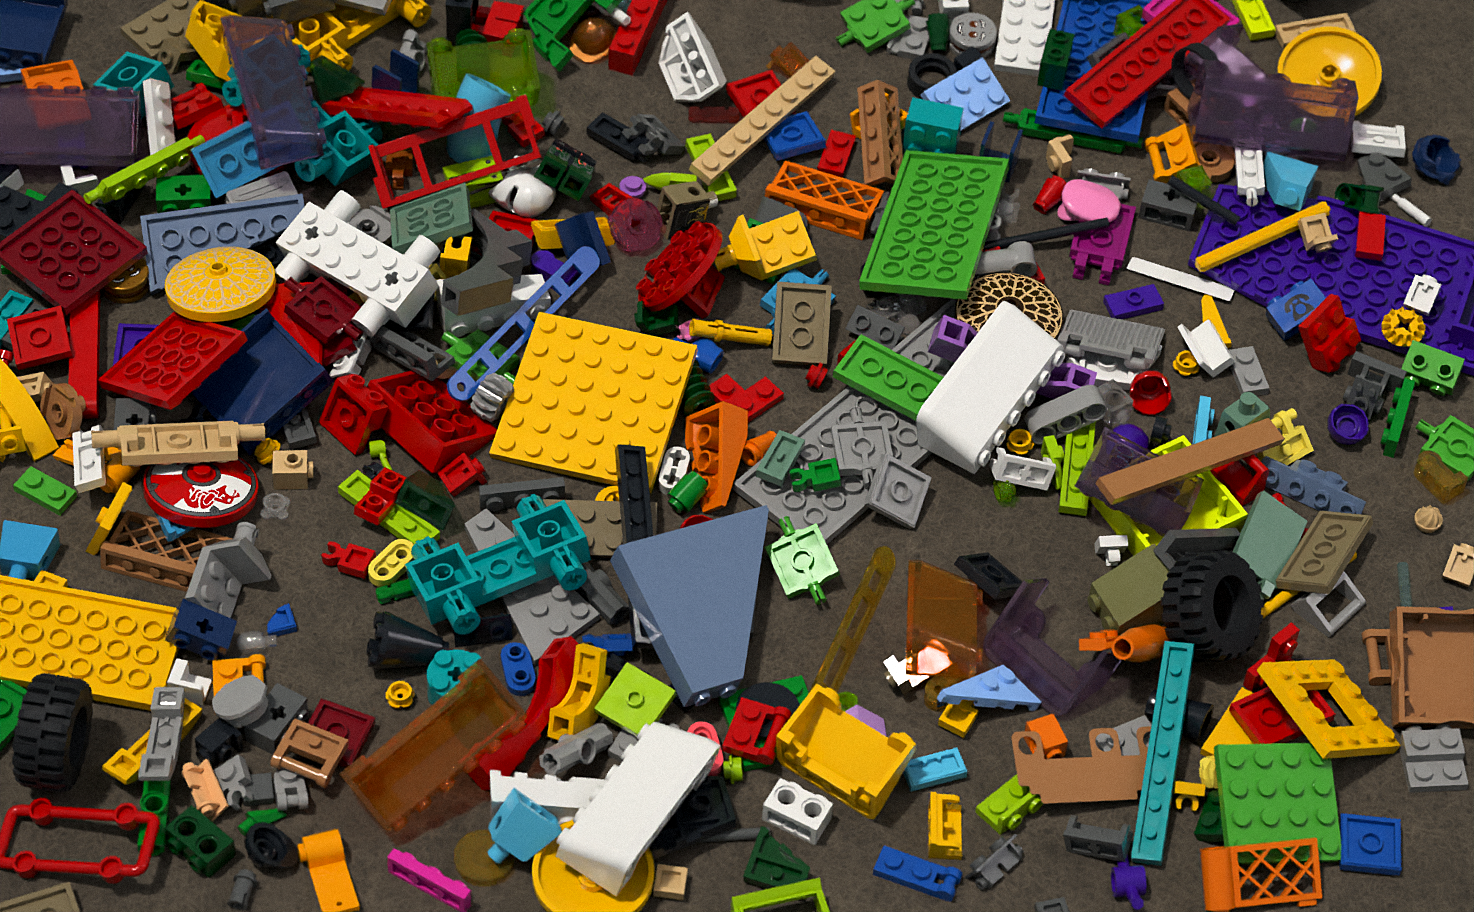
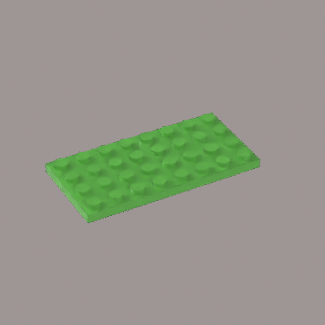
(935, 225)

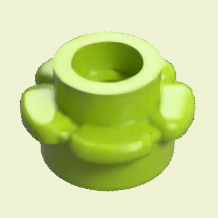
(733, 769)

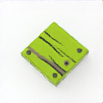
(479, 189)

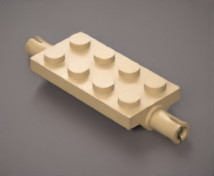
(178, 442)

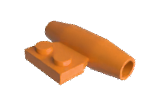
(1133, 645)

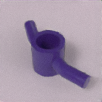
(1129, 882)

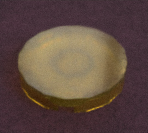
(475, 863)

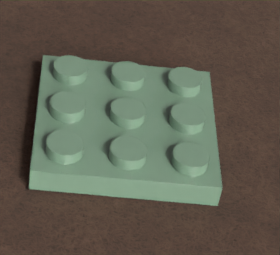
(432, 216)

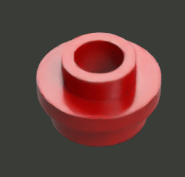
(816, 375)

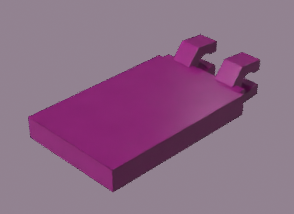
(1103, 246)

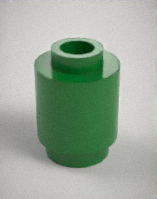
(687, 492)

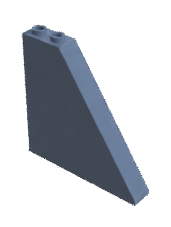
(698, 599)

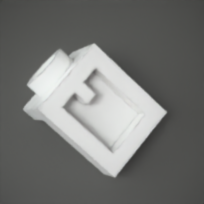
(1422, 294)

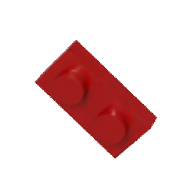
(836, 153)

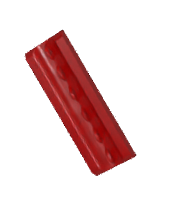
(400, 107)

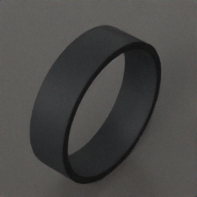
(1178, 69)

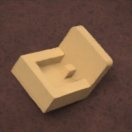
(1058, 155)
(1316, 233)

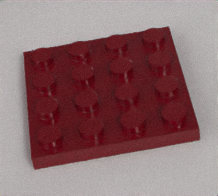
(70, 251)

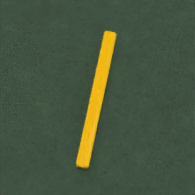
(1257, 238)

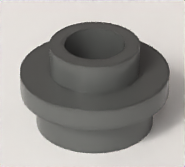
(553, 122)

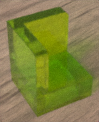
(1129, 21)

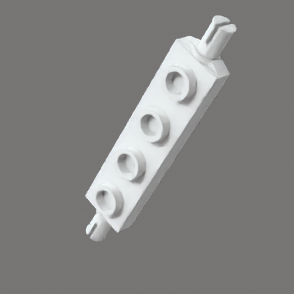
(1249, 173)

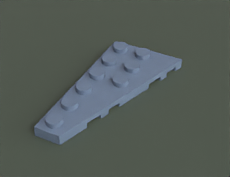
(185, 232)

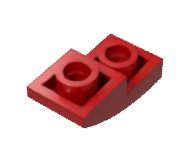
(380, 497)

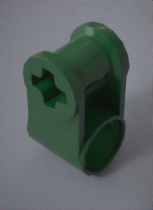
(1359, 197)

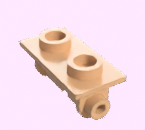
(206, 789)

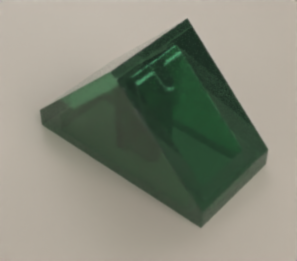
(333, 79)

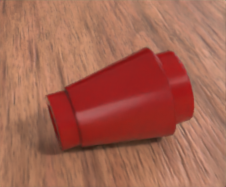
(1049, 194)

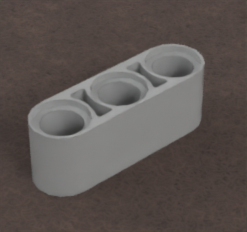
(1066, 413)

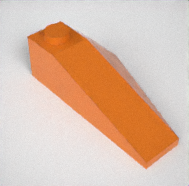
(717, 444)

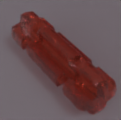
(713, 114)

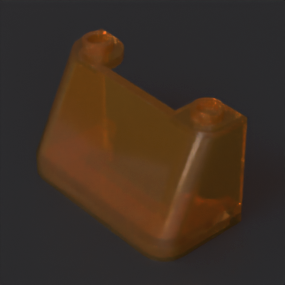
(941, 622)

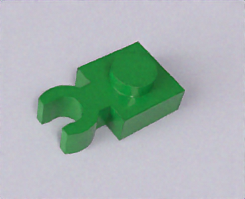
(821, 476)

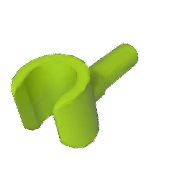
(378, 449)

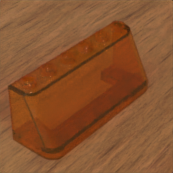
(436, 748)

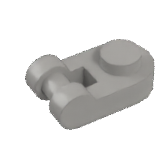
(289, 790)

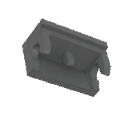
(1097, 840)

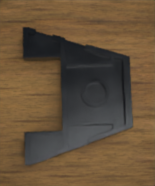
(19, 208)
(698, 817)

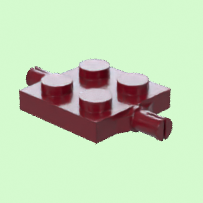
(322, 309)

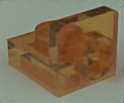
(788, 59)

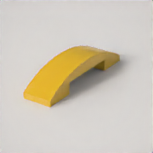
(24, 412)
(126, 764)

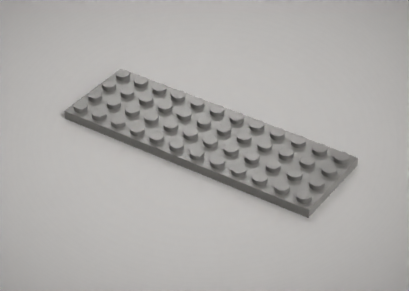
(840, 506)

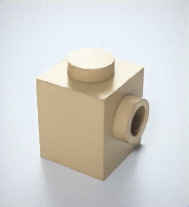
(291, 469)

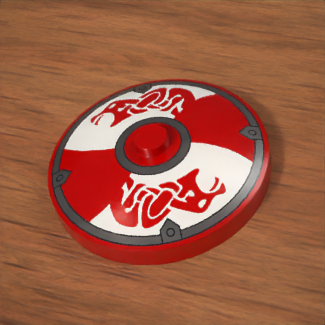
(201, 492)

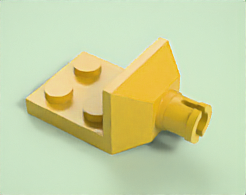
(767, 247)

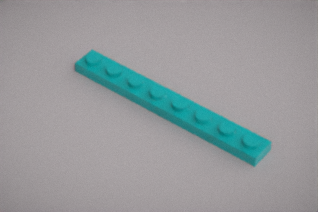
(1163, 753)

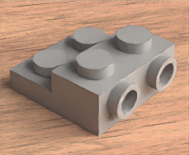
(1433, 759)

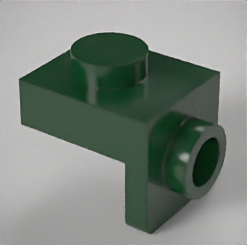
(656, 322)

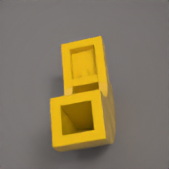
(586, 689)

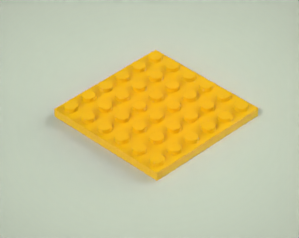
(589, 391)

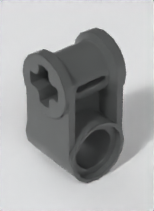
(772, 209)

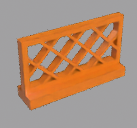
(821, 210)

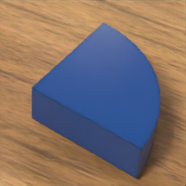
(282, 622)

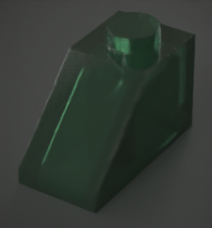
(426, 499)

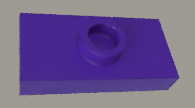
(1133, 302)

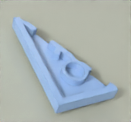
(991, 689)

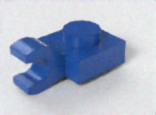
(613, 643)

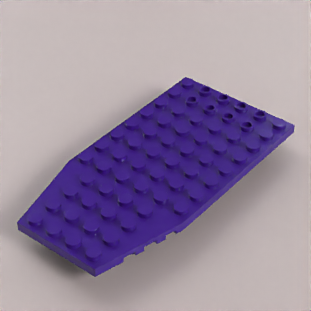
(1364, 285)

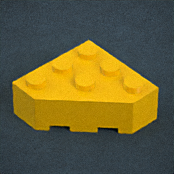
(206, 36)

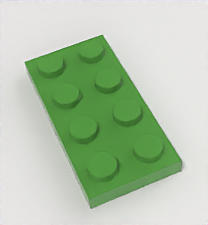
(887, 376)

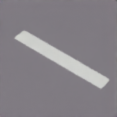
(1180, 278)

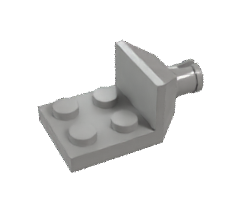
(225, 568)

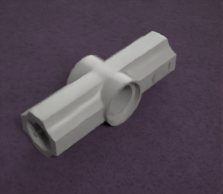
(576, 749)

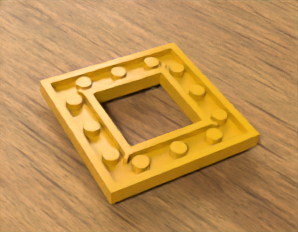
(1289, 684)

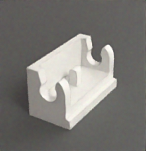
(1022, 470)

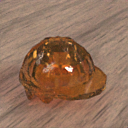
(592, 40)

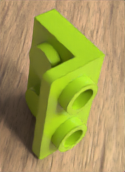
(1008, 806)

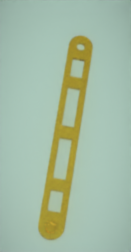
(883, 563)

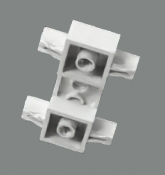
(386, 280)

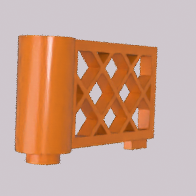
(1222, 871)

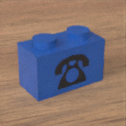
(1292, 309)

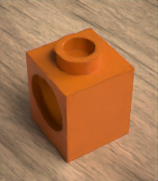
(1052, 737)

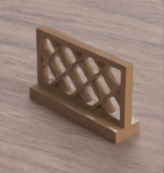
(148, 566)

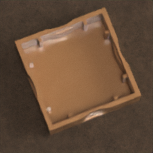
(1432, 667)

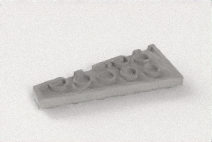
(540, 609)

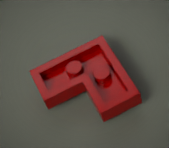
(755, 399)
(1280, 650)

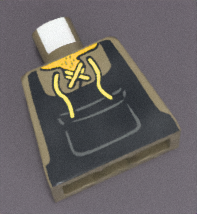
(683, 206)

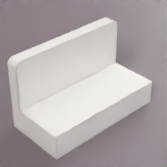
(1207, 347)

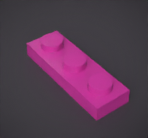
(429, 880)

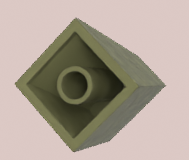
(1130, 592)

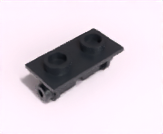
(489, 630)

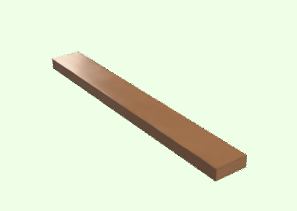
(1189, 461)

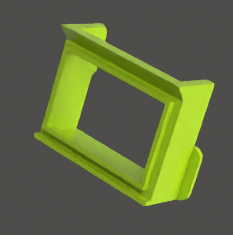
(780, 895)

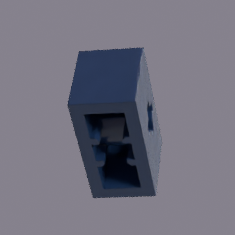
(200, 630)

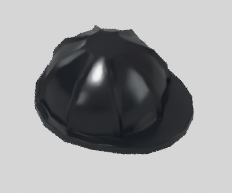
(270, 847)

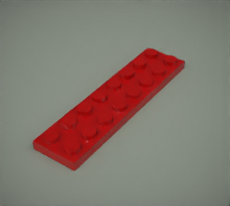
(1143, 59)

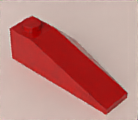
(276, 306)

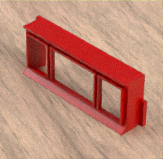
(414, 141)

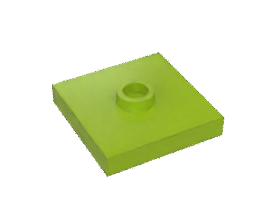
(634, 700)

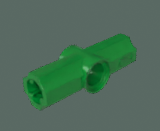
(155, 797)

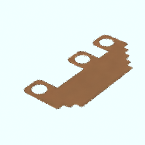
(1084, 779)

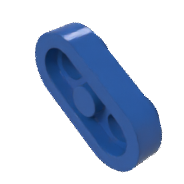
(518, 667)

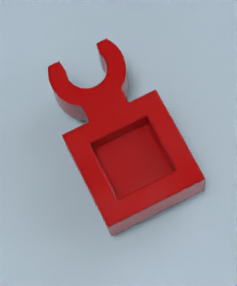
(518, 131)
(352, 560)

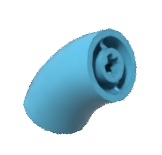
(472, 142)

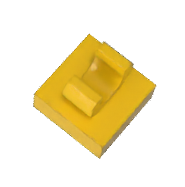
(1189, 791)

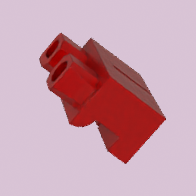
(498, 20)

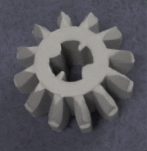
(491, 397)

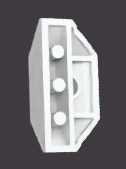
(689, 62)

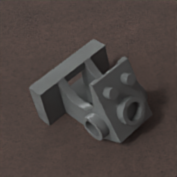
(1370, 387)

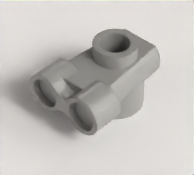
(413, 47)

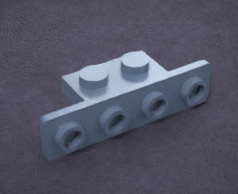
(1312, 486)

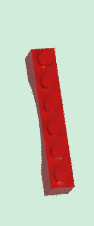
(552, 685)

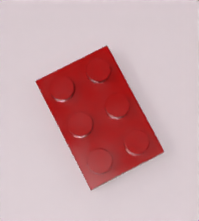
(1268, 721)

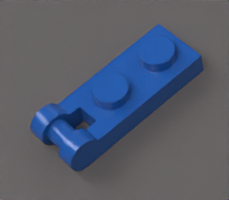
(917, 873)

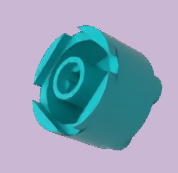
(445, 669)

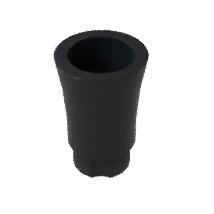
(1196, 719)

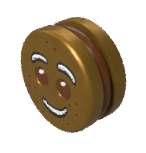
(129, 285)

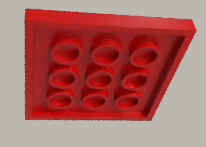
(172, 360)

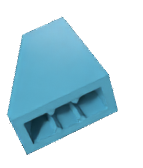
(1288, 180)

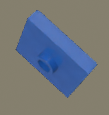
(794, 137)
(1370, 844)

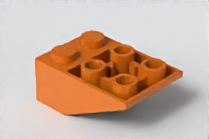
(53, 74)

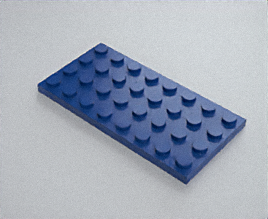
(1093, 26)

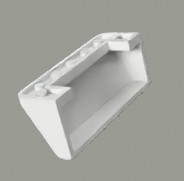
(988, 388)
(635, 803)

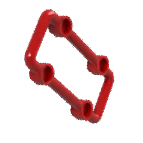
(110, 868)

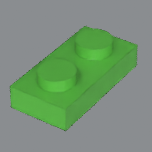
(45, 490)

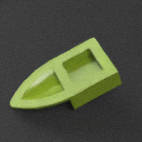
(665, 179)
(1056, 454)

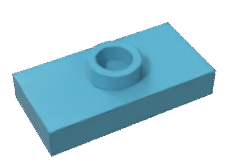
(934, 769)

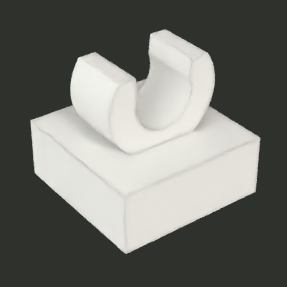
(1111, 547)

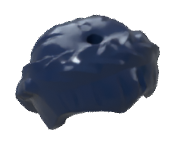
(1436, 158)

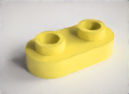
(390, 564)

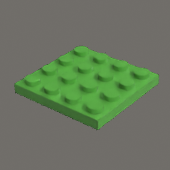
(1277, 796)

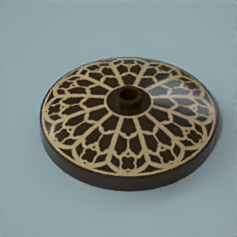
(1017, 289)

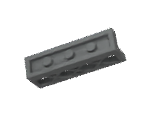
(412, 352)
(1182, 542)

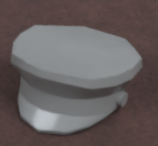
(241, 701)

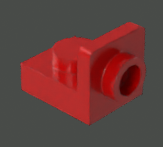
(462, 473)

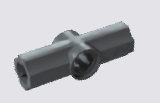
(600, 594)

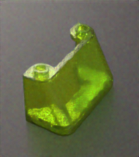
(503, 63)

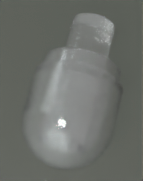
(255, 642)

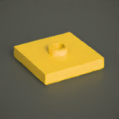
(107, 518)

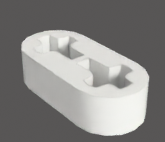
(669, 470)

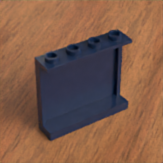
(29, 30)
(264, 380)

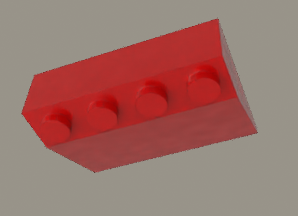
(429, 420)

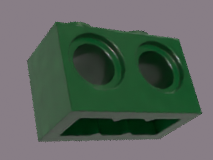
(1055, 59)
(204, 838)

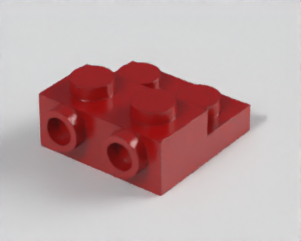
(1329, 335)
(353, 412)

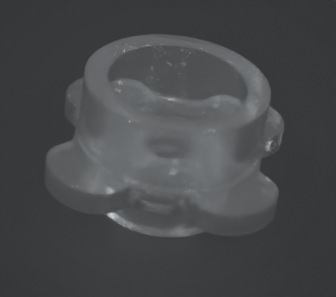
(275, 500)

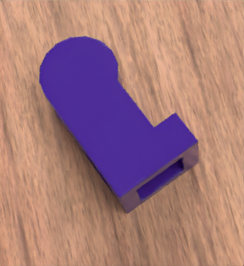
(545, 263)

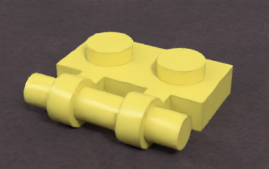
(1295, 443)

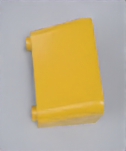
(842, 753)

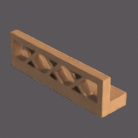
(877, 132)

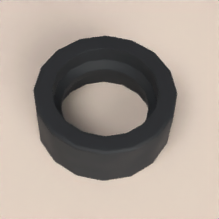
(924, 63)

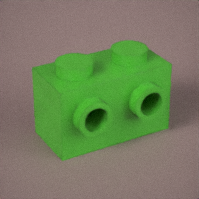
(1432, 368)

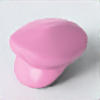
(1088, 202)

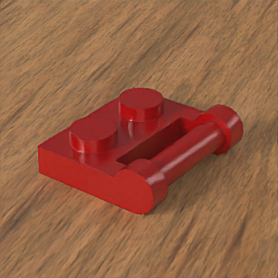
(194, 106)
(747, 728)

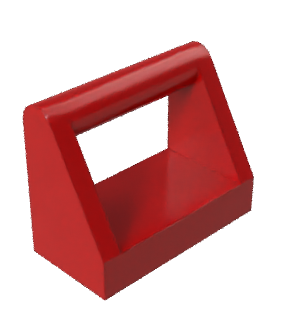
(1240, 481)

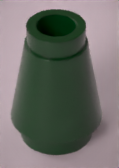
(938, 31)

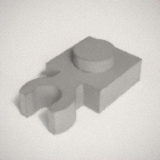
(232, 779)

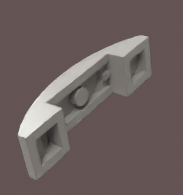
(164, 734)

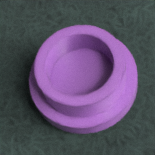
(633, 186)

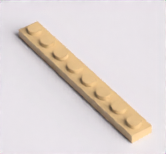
(761, 120)

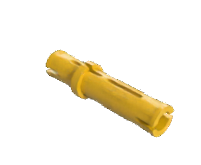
(721, 331)

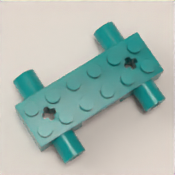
(346, 139)
(544, 545)

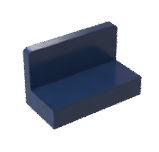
(580, 232)

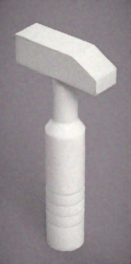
(1412, 210)

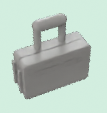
(270, 187)

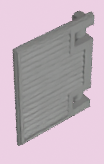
(1111, 338)

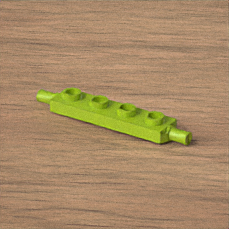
(144, 170)

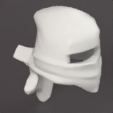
(532, 194)

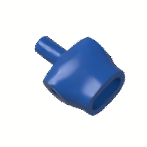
(708, 353)

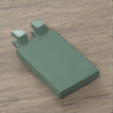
(1269, 539)

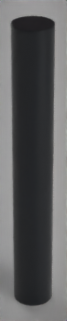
(1203, 200)

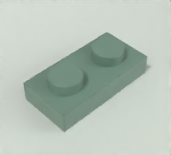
(780, 458)

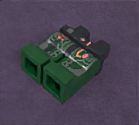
(569, 163)

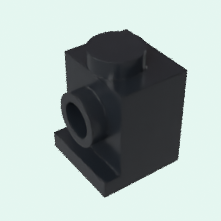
(218, 742)

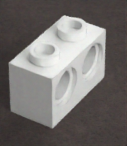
(794, 816)

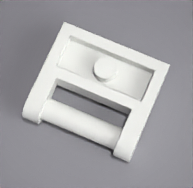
(1378, 139)

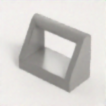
(1307, 609)

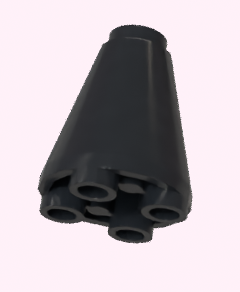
(401, 644)

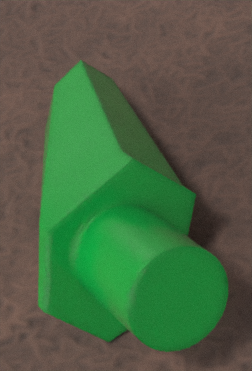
(268, 816)

